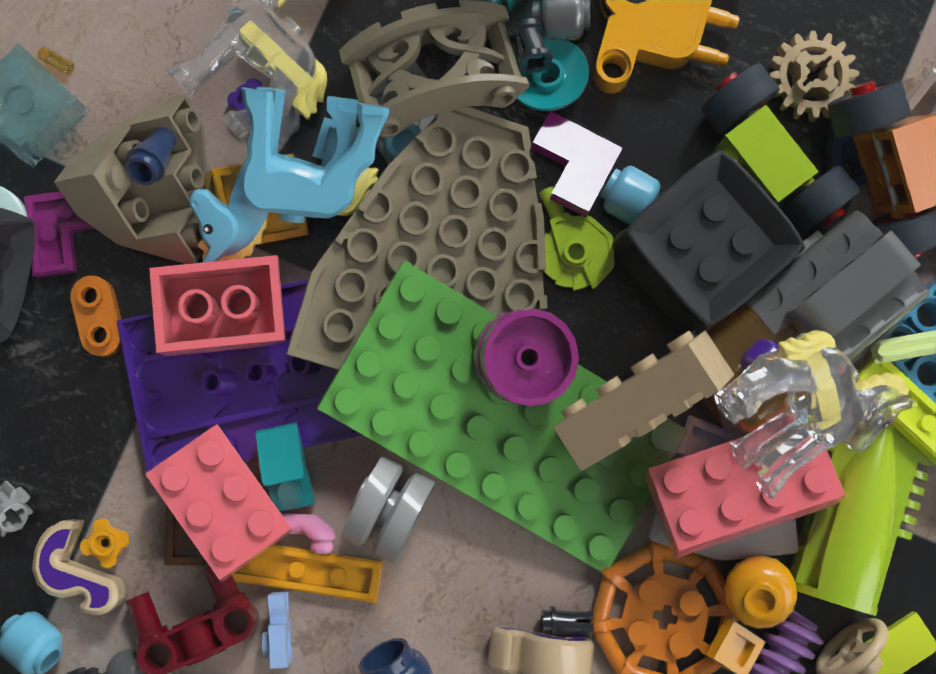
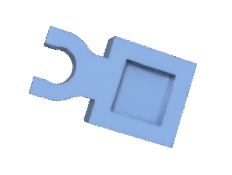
(278, 641)

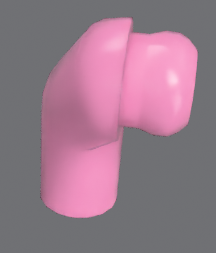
(313, 528)

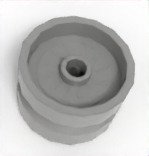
(384, 507)

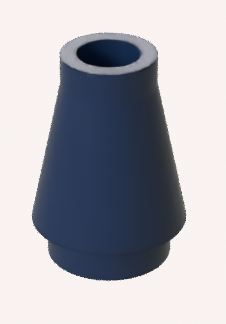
(149, 159)

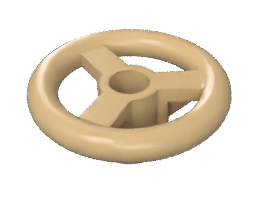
(855, 655)

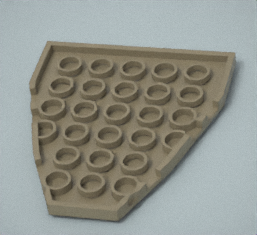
(449, 205)

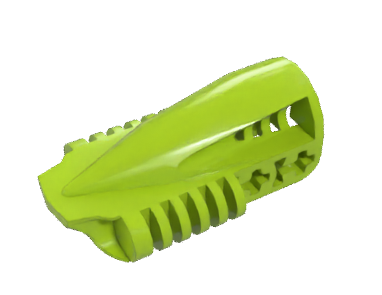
(855, 539)

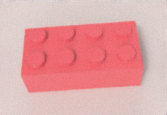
(715, 500)

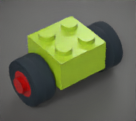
(771, 154)

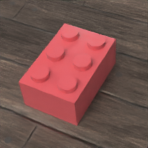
(219, 502)

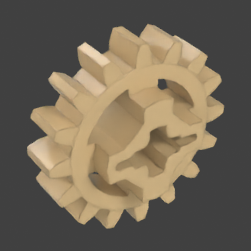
(801, 63)

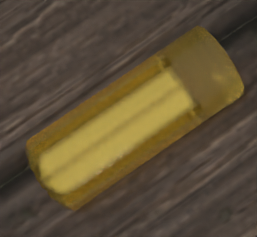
(55, 60)

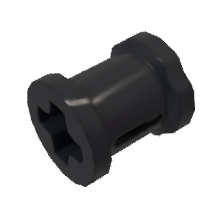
(530, 45)

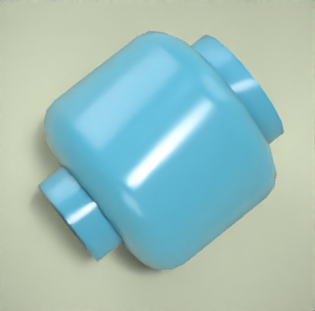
(629, 193)
(30, 643)

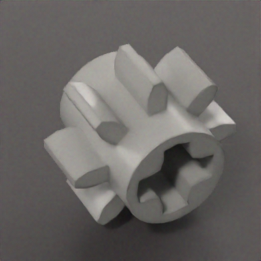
(13, 508)

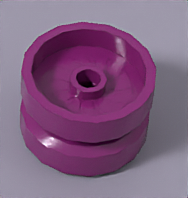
(551, 357)

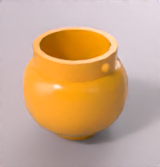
(760, 592)

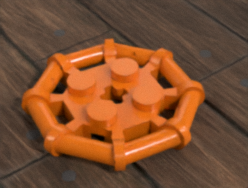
(650, 595)

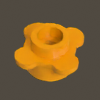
(116, 538)

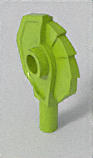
(576, 248)

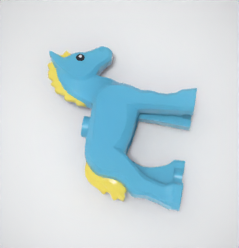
(286, 183)

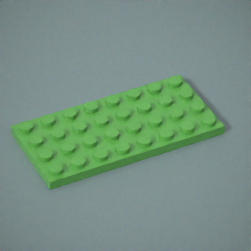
(419, 396)

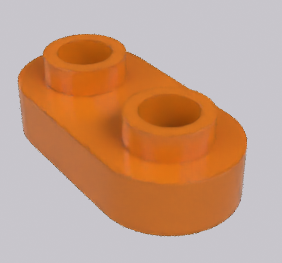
(96, 315)

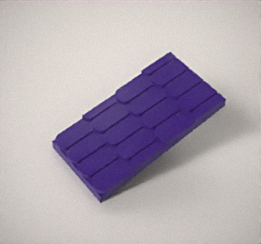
(232, 388)

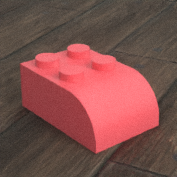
(217, 306)

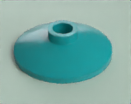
(571, 75)

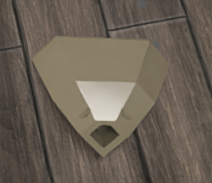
(137, 215)

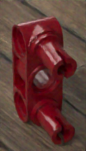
(196, 637)

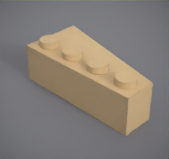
(644, 400)

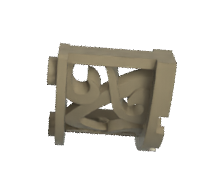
(464, 85)

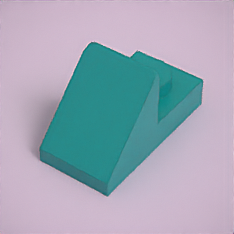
(285, 467)

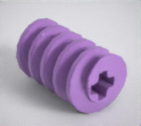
(788, 646)

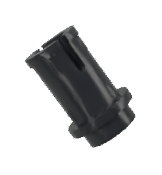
(566, 623)

